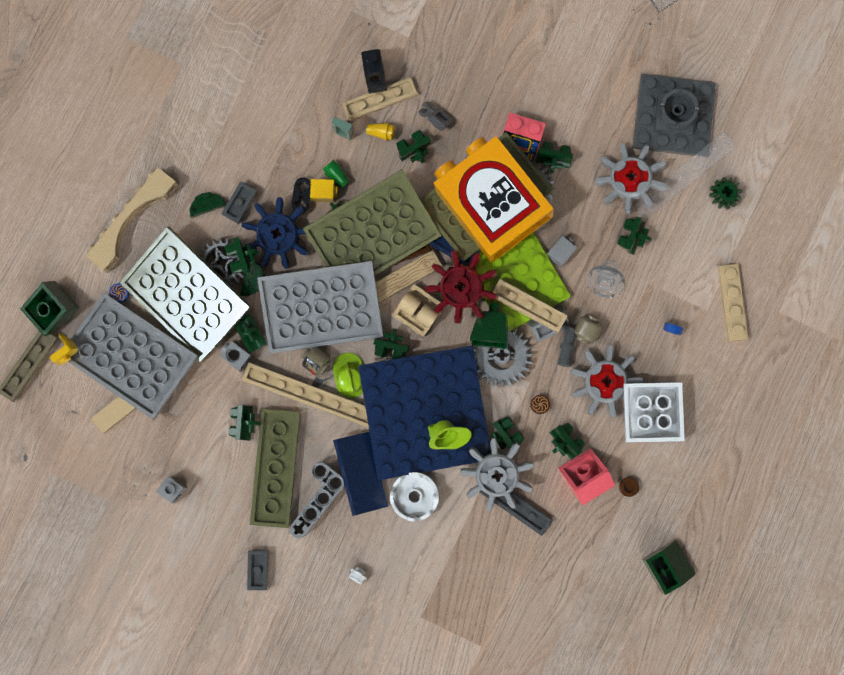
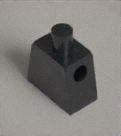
(372, 67)

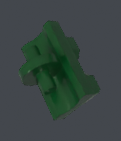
(406, 151)
(554, 158)
(636, 227)
(236, 248)
(250, 334)
(381, 345)
(244, 424)
(502, 427)
(564, 443)

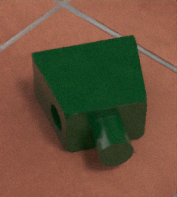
(491, 330)

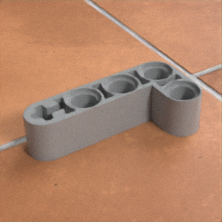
(314, 502)

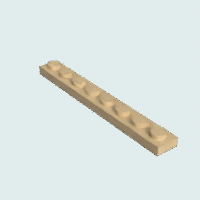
(305, 394)

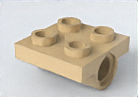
(417, 310)

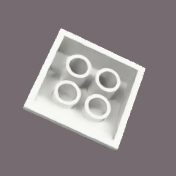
(653, 412)

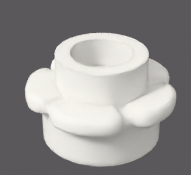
(357, 575)

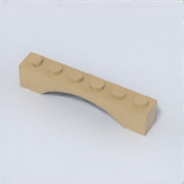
(156, 189)

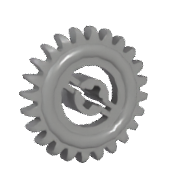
(507, 375)

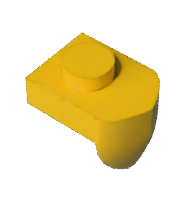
(64, 354)

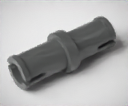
(567, 347)

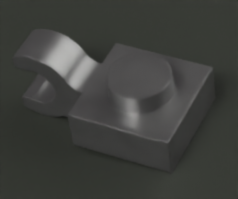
(436, 116)

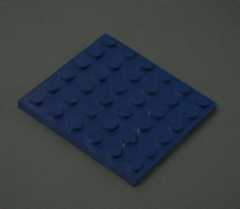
(419, 391)

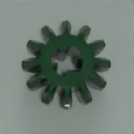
(729, 188)

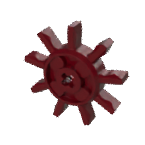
(453, 280)

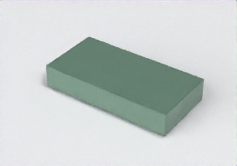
(342, 128)

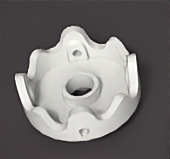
(400, 496)

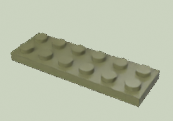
(275, 468)

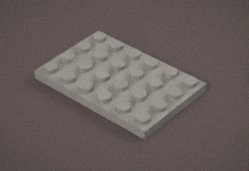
(320, 307)
(130, 356)

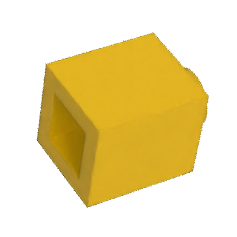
(323, 190)

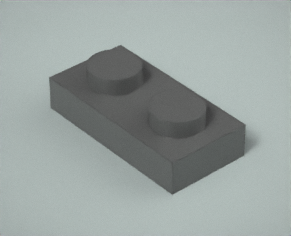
(239, 202)
(257, 570)

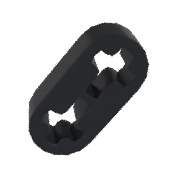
(297, 194)

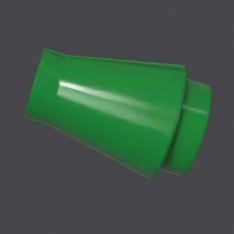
(336, 173)

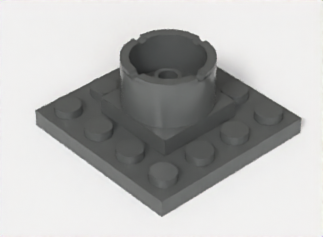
(661, 126)

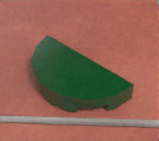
(206, 203)
(250, 283)

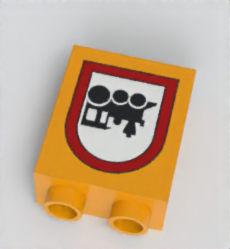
(492, 197)

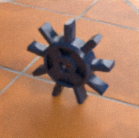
(275, 222)

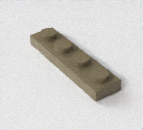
(27, 365)

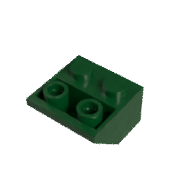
(669, 567)

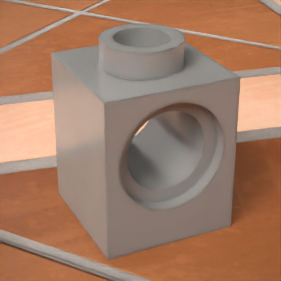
(562, 251)
(243, 359)
(171, 489)

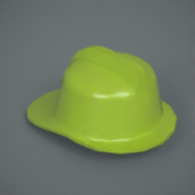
(347, 375)
(447, 436)

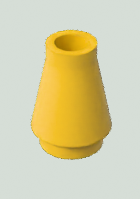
(381, 130)

